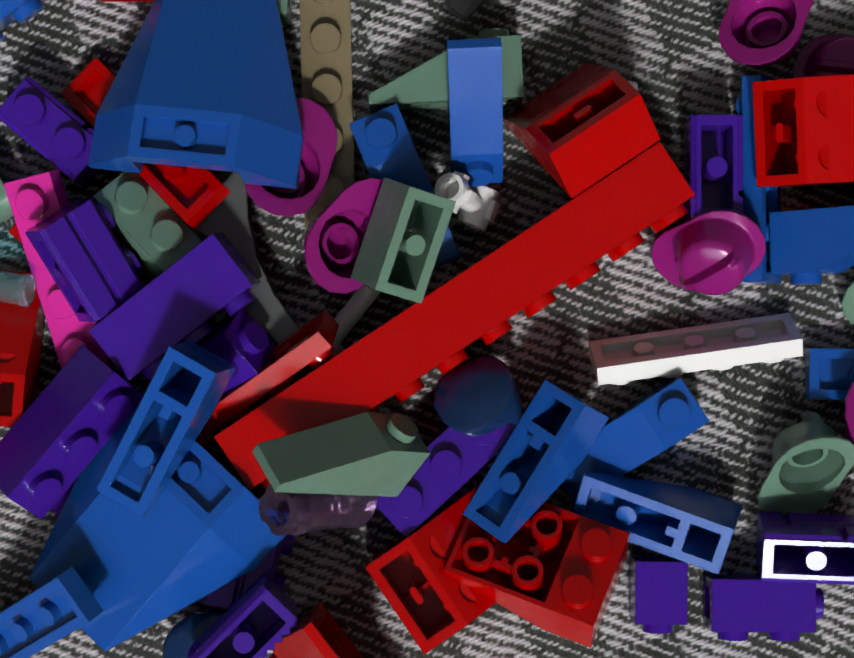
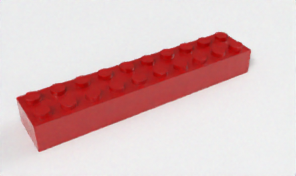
(471, 306)

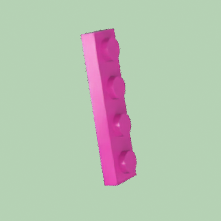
(31, 202)

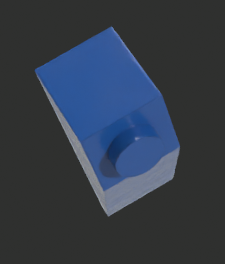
(476, 109)
(392, 154)
(811, 243)
(165, 425)
(640, 433)
(535, 460)
(662, 516)

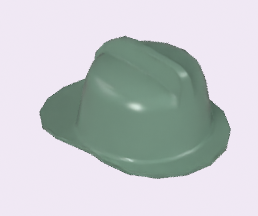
(805, 468)

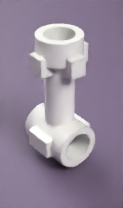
(475, 204)

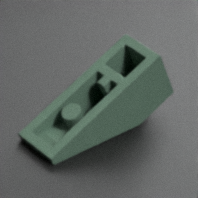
(428, 83)
(346, 457)

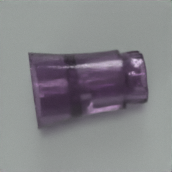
(313, 512)

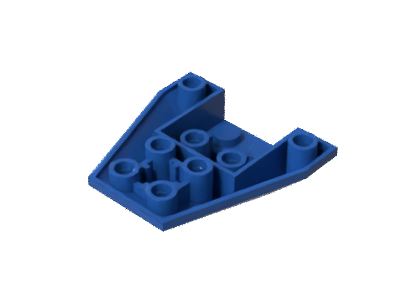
(204, 92)
(152, 566)

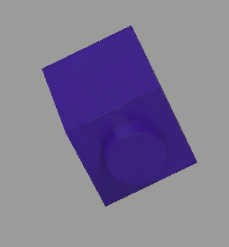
(658, 593)

